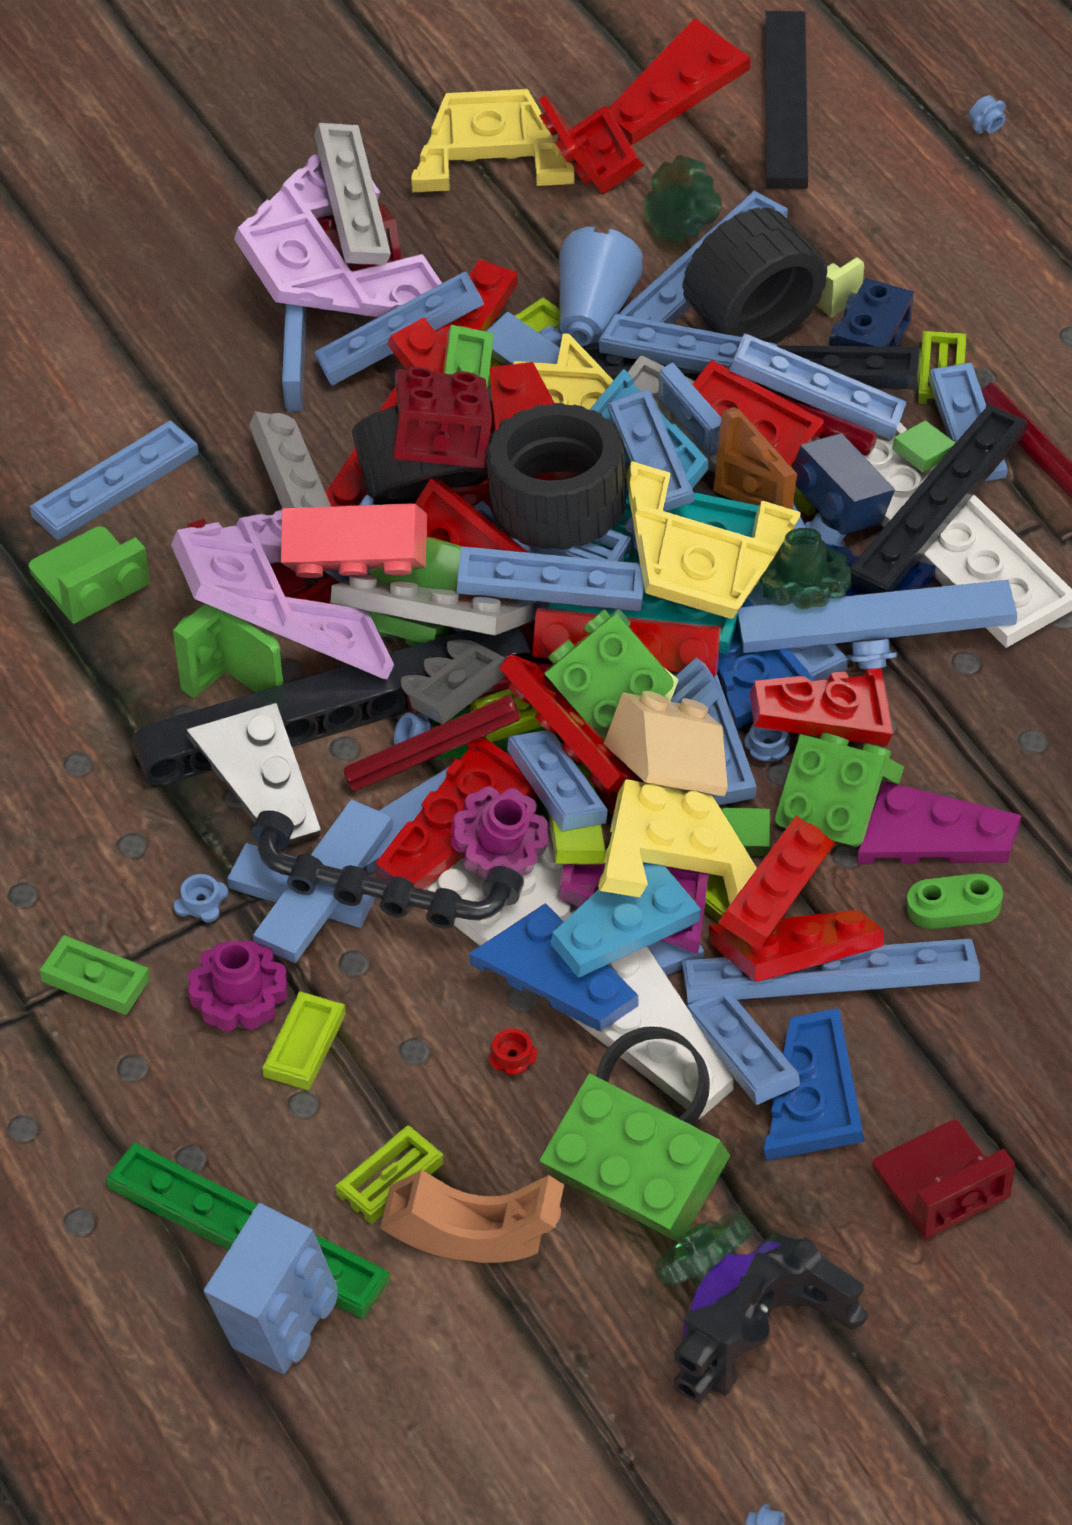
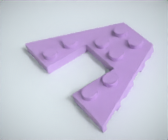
(304, 266)
(234, 574)

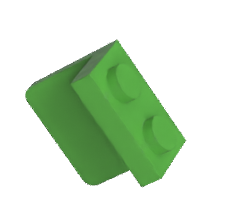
(91, 572)
(439, 573)
(219, 643)
(604, 667)
(835, 786)

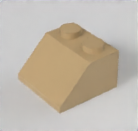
(669, 742)

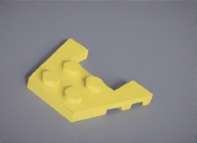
(489, 127)
(696, 560)
(674, 831)

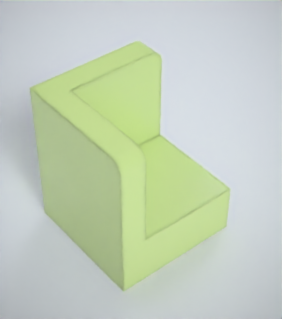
(840, 285)

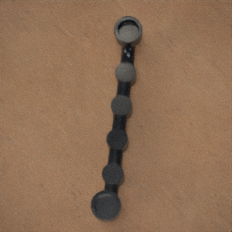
(397, 894)

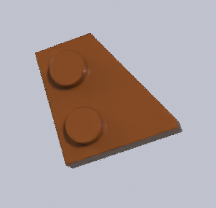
(750, 466)

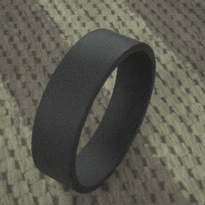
(642, 1034)

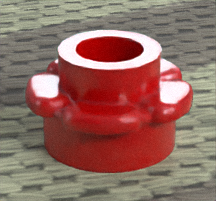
(510, 1042)

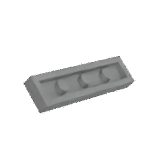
(352, 194)
(287, 461)

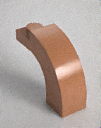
(469, 1225)

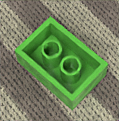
(635, 1157)

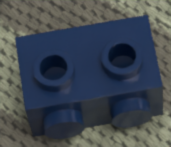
(874, 316)
(842, 484)

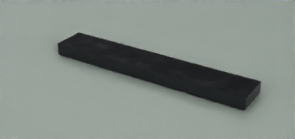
(786, 100)
(937, 500)

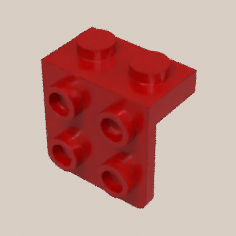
(596, 145)

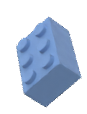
(272, 1289)

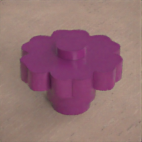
(499, 831)
(237, 985)

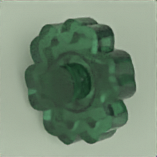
(681, 199)
(805, 572)
(702, 1249)

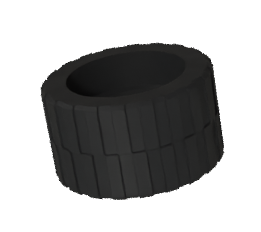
(755, 276)
(401, 480)
(560, 510)

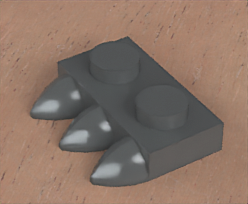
(453, 682)

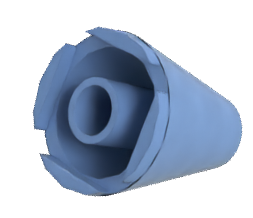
(595, 280)

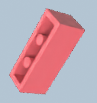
(354, 539)

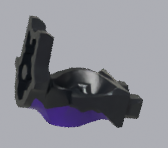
(735, 1304)

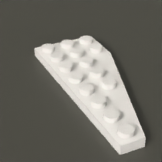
(659, 1005)

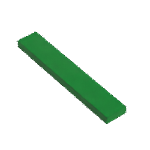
(222, 1214)

